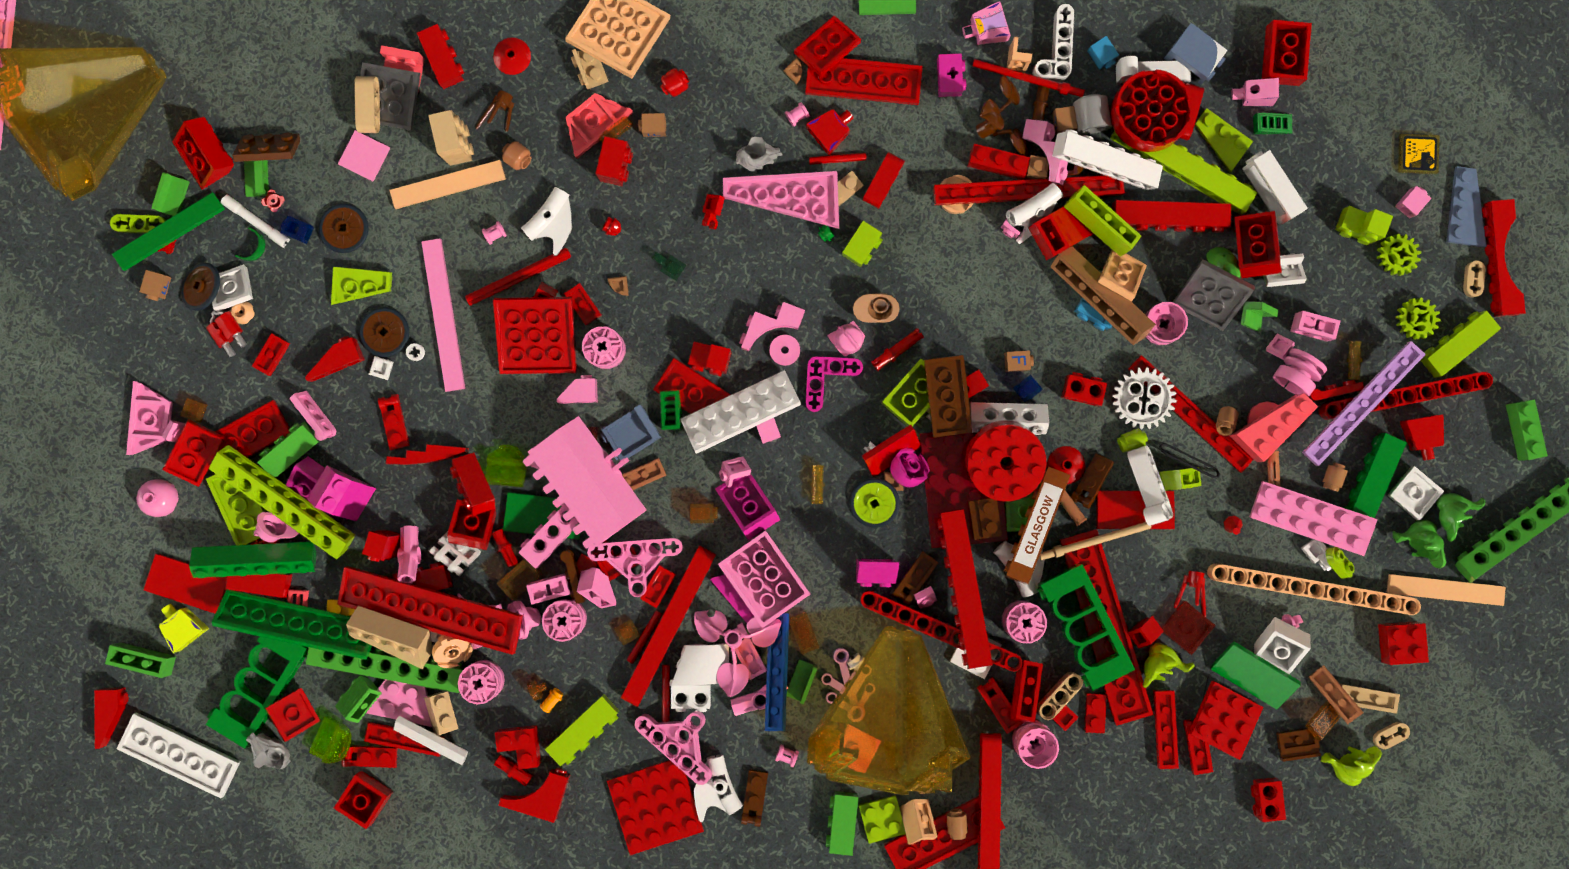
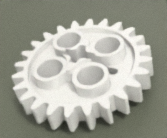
(1126, 396)

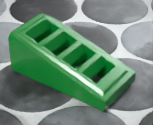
(1258, 123)
(664, 418)

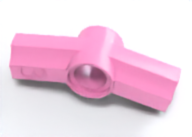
(408, 554)
(747, 702)

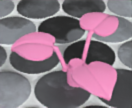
(734, 676)

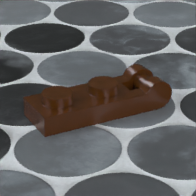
(1092, 480)
(572, 574)
(915, 577)
(754, 797)

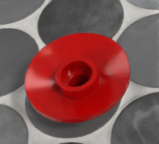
(515, 64)
(1066, 453)

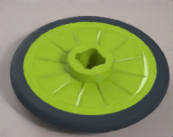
(868, 491)

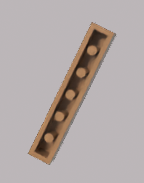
(1113, 307)

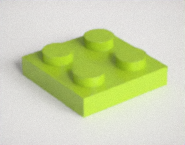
(882, 819)

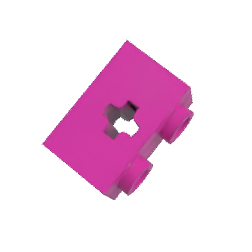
(950, 63)

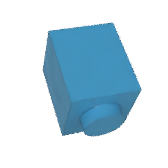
(1103, 53)

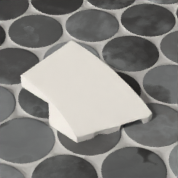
(700, 664)

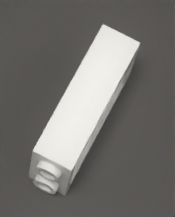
(1274, 186)

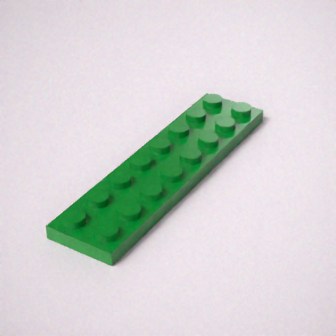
(288, 623)

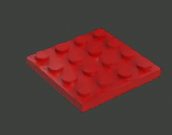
(535, 335)
(654, 806)

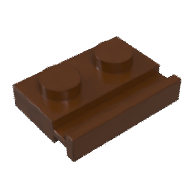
(984, 518)
(1297, 745)

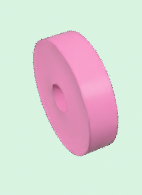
(784, 341)

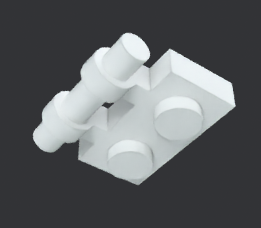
(462, 554)

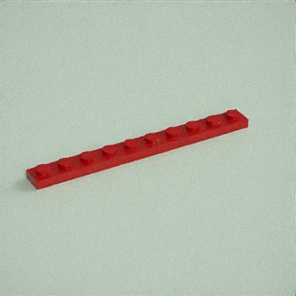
(1021, 189)

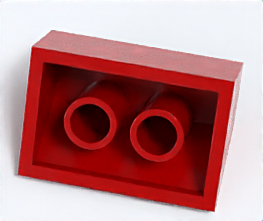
(202, 151)

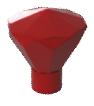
(1233, 524)

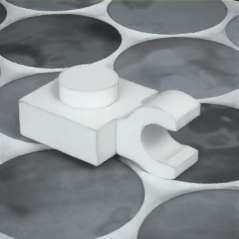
(1316, 552)

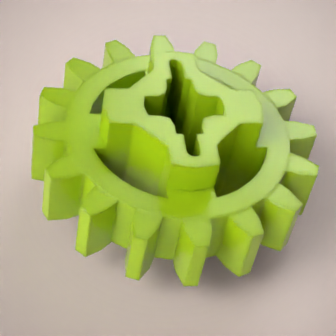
(1392, 260)
(1409, 316)

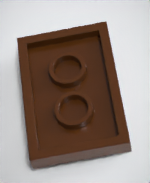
(266, 147)

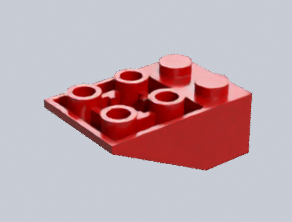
(1058, 232)

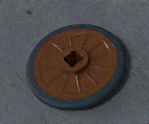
(356, 228)
(200, 286)
(371, 330)

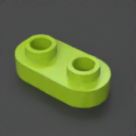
(1339, 562)

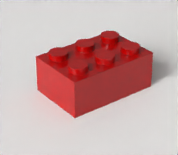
(1287, 52)
(1258, 244)

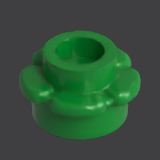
(825, 233)

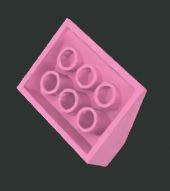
(764, 579)

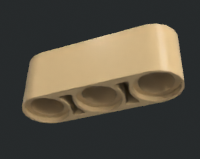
(367, 104)
(1057, 705)

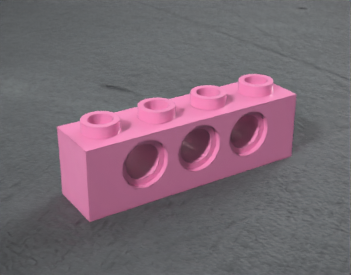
(529, 549)

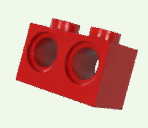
(1083, 394)
(1273, 797)

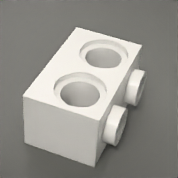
(691, 702)

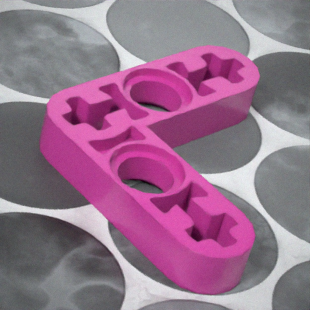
(825, 370)

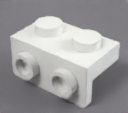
(1291, 272)

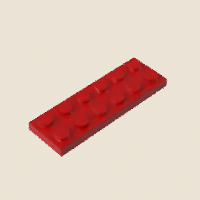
(868, 81)
(929, 852)

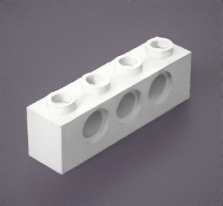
(1032, 416)

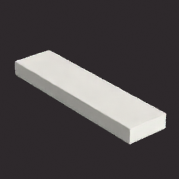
(430, 740)

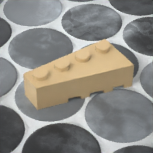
(391, 636)

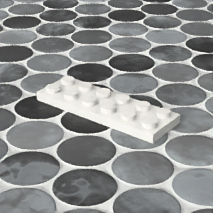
(740, 411)
(178, 755)

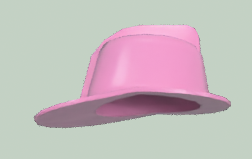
(847, 338)
(272, 528)

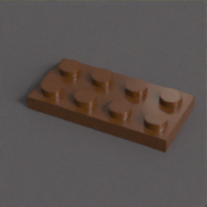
(948, 395)

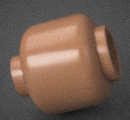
(516, 155)

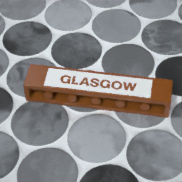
(1037, 526)

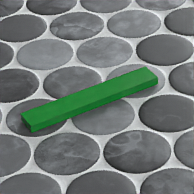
(168, 231)

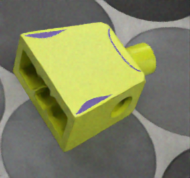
(181, 627)

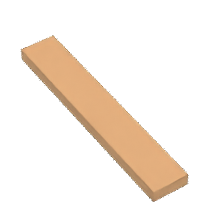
(447, 184)
(1446, 589)

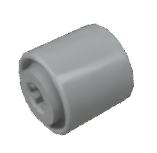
(1092, 114)

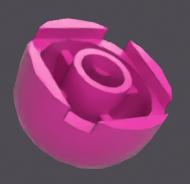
(909, 468)

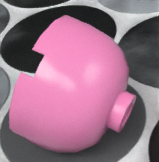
(157, 498)

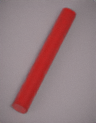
(837, 158)
(644, 636)
(665, 693)

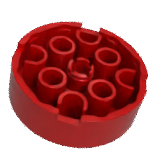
(1132, 113)
(1016, 477)

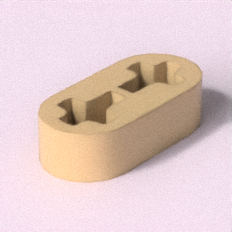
(1477, 281)
(1393, 739)

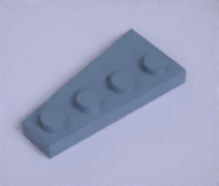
(1465, 214)

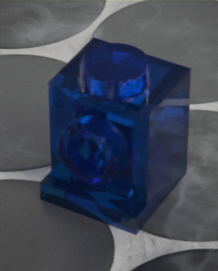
(290, 224)
(1027, 388)

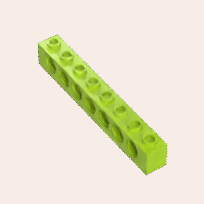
(281, 501)

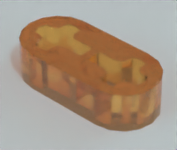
(617, 129)

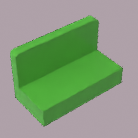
(256, 178)
(170, 194)
(1253, 314)
(801, 681)

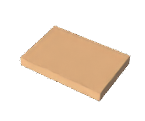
(1122, 274)

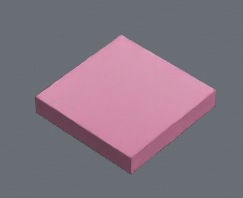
(364, 156)

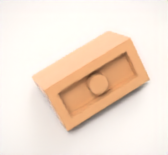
(1017, 60)
(918, 820)

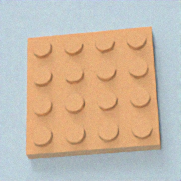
(618, 32)

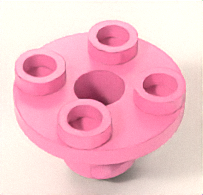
(530, 619)

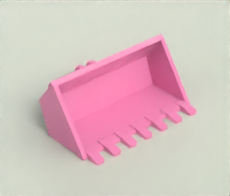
(586, 481)

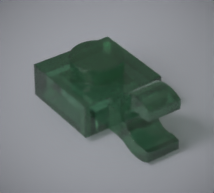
(671, 267)

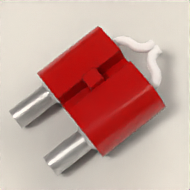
(225, 330)

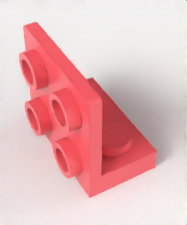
(403, 59)

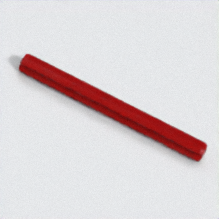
(517, 277)

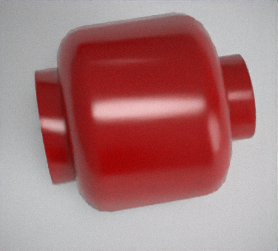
(674, 82)

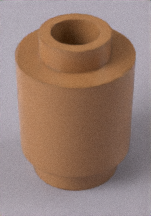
(1227, 420)
(1334, 477)
(957, 824)

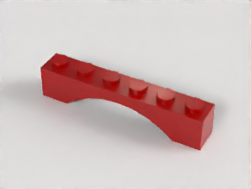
(1506, 296)

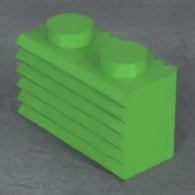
(358, 699)

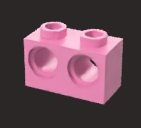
(1315, 326)
(548, 588)

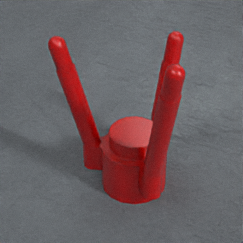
(1195, 580)

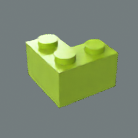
(1362, 225)

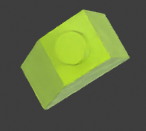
(1180, 479)

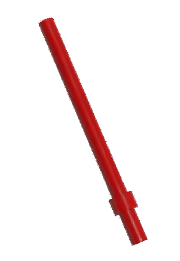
(1064, 88)

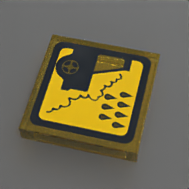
(1417, 154)

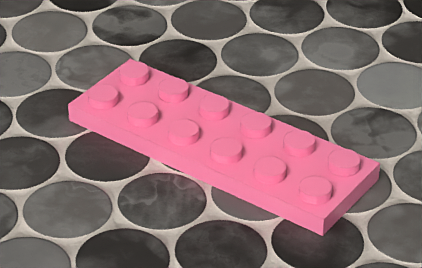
(1313, 518)

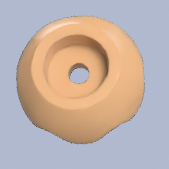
(247, 314)

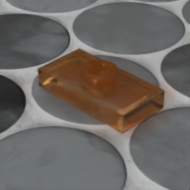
(803, 632)

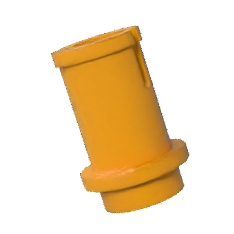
(551, 700)

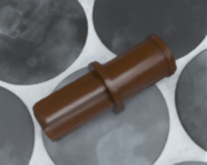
(1041, 103)

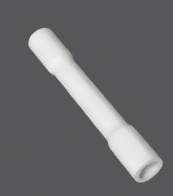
(237, 208)

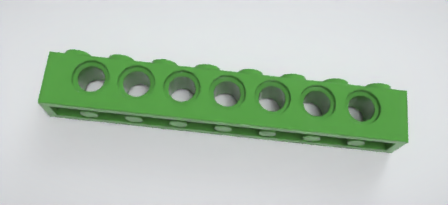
(1472, 570)
(395, 673)

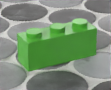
(1526, 430)
(287, 449)
(140, 660)
(842, 823)

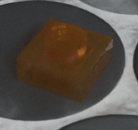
(193, 410)
(627, 632)

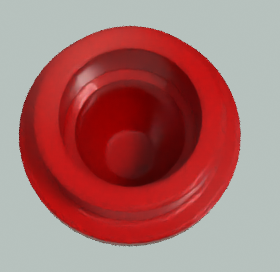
(612, 226)

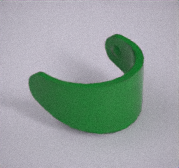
(260, 249)

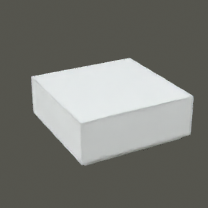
(381, 368)

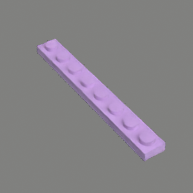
(1363, 403)

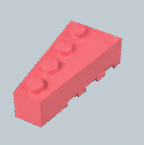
(1274, 427)

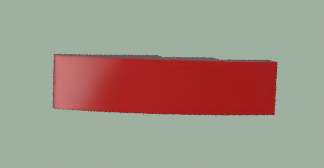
(433, 454)

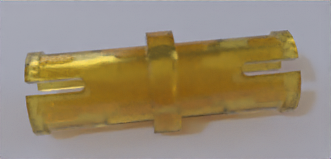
(1354, 360)
(817, 484)

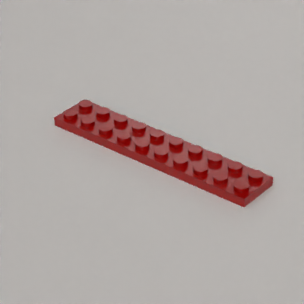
(431, 610)
(1126, 694)

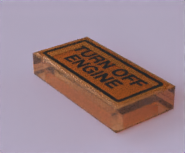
(1323, 721)

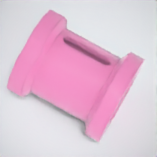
(797, 114)
(494, 232)
(782, 750)

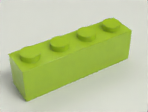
(1102, 221)
(1460, 344)
(582, 730)

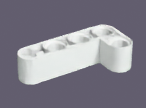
(1059, 43)
(1129, 66)
(1150, 485)

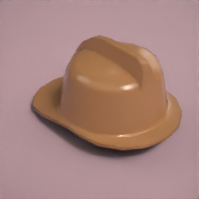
(876, 308)

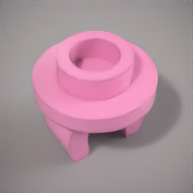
(1294, 621)

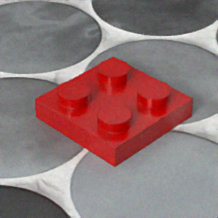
(292, 714)

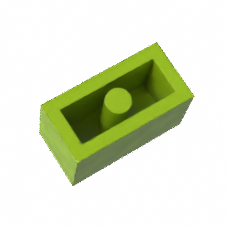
(862, 244)

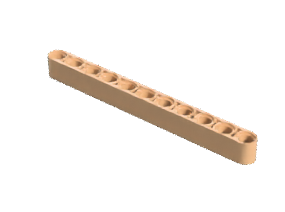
(1398, 602)

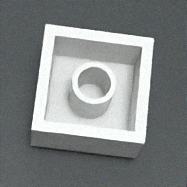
(1282, 645)

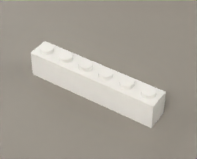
(1107, 160)

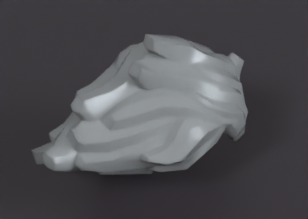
(757, 154)
(268, 751)

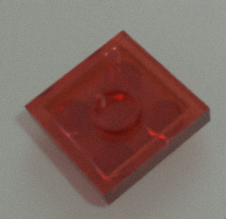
(1187, 627)

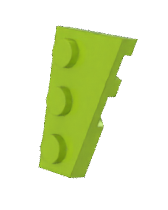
(1223, 138)
(358, 283)

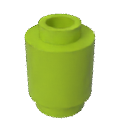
(1132, 440)

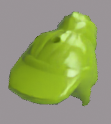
(1162, 660)
(1354, 766)

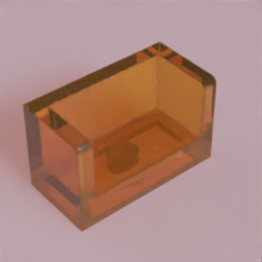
(518, 578)

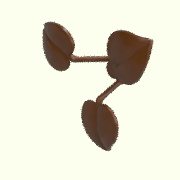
(994, 120)

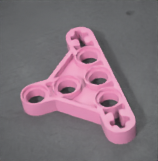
(626, 559)
(686, 748)

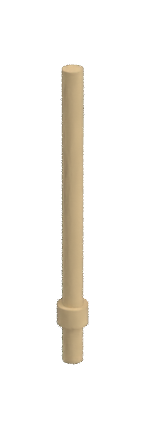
(1059, 551)

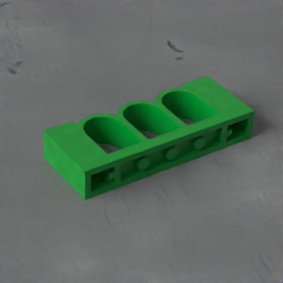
(1108, 669)
(234, 726)

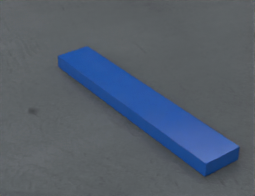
(777, 679)

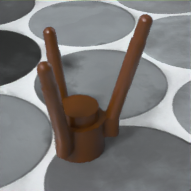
(501, 101)

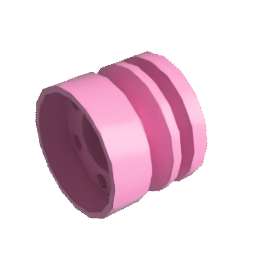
(1174, 317)
(615, 347)
(1300, 371)
(575, 619)
(1013, 625)
(491, 677)
(1040, 753)

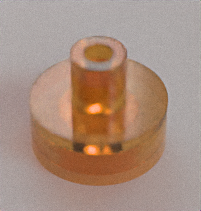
(536, 690)

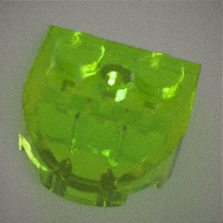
(506, 467)
(331, 741)

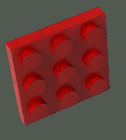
(1225, 720)

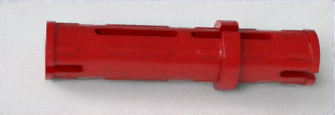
(890, 354)

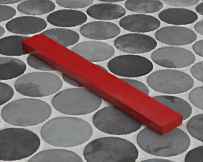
(1199, 422)

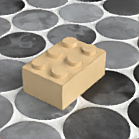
(451, 137)

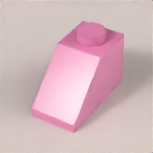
(580, 391)
(596, 588)

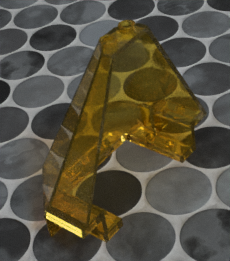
(76, 108)
(890, 723)

